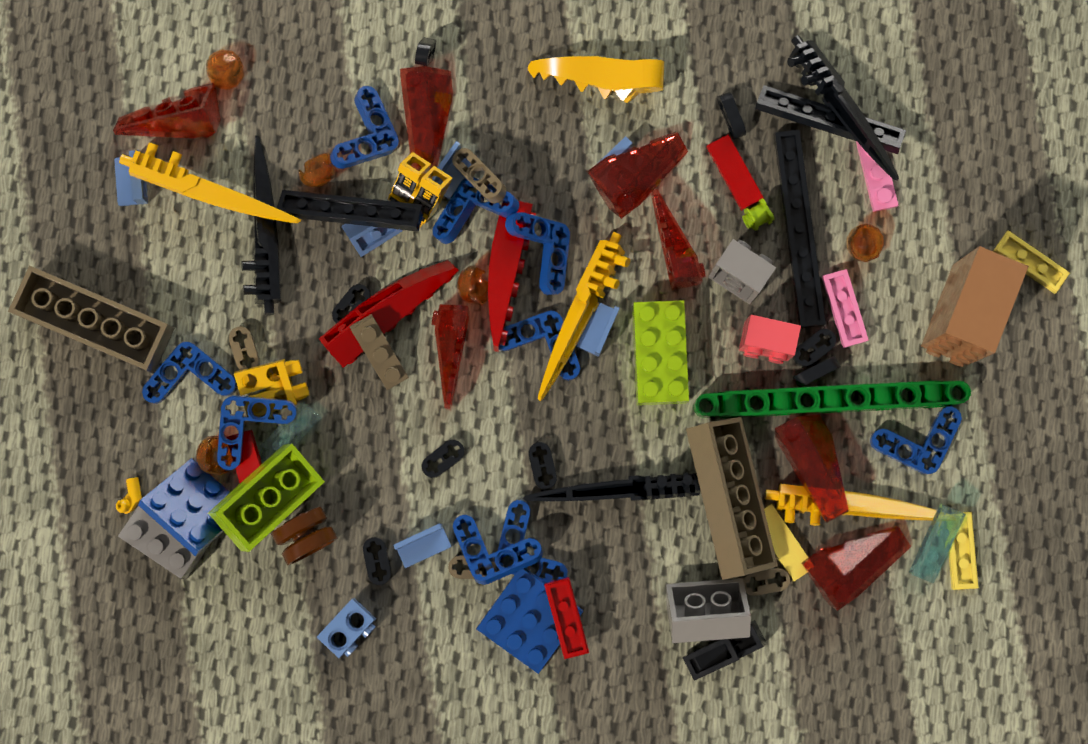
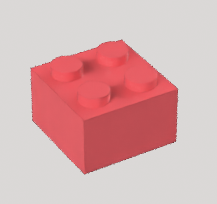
(769, 339)

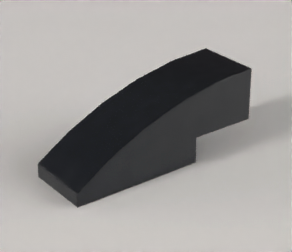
(723, 652)

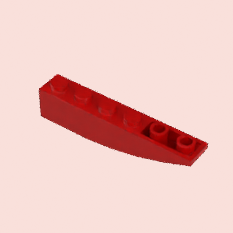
(503, 271)
(387, 308)

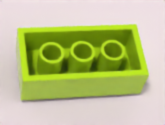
(660, 353)
(266, 497)

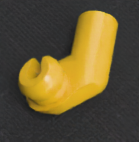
(132, 498)

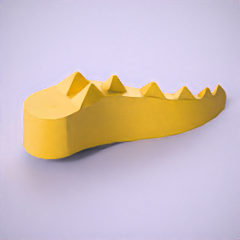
(607, 74)

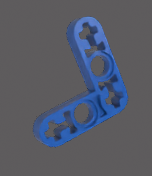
(376, 133)
(468, 200)
(549, 239)
(540, 332)
(192, 364)
(238, 420)
(919, 452)
(524, 519)
(484, 560)

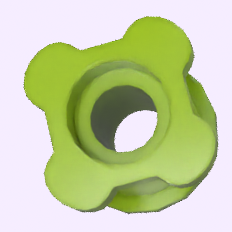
(758, 215)

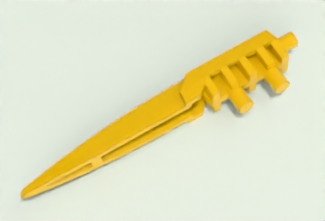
(178, 180)
(585, 302)
(796, 498)

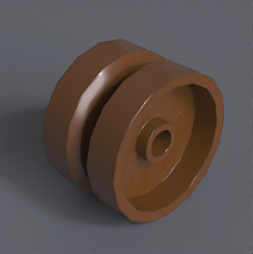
(303, 534)

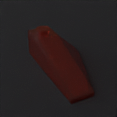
(427, 106)
(188, 117)
(631, 176)
(679, 256)
(450, 333)
(814, 459)
(852, 567)

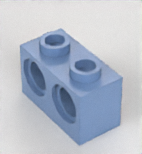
(343, 624)

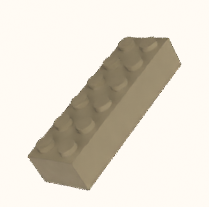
(91, 319)
(731, 497)

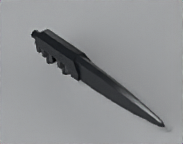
(821, 73)
(266, 251)
(635, 487)

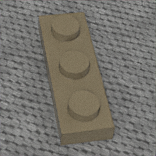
(379, 352)

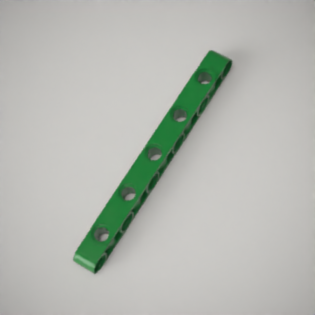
(833, 399)

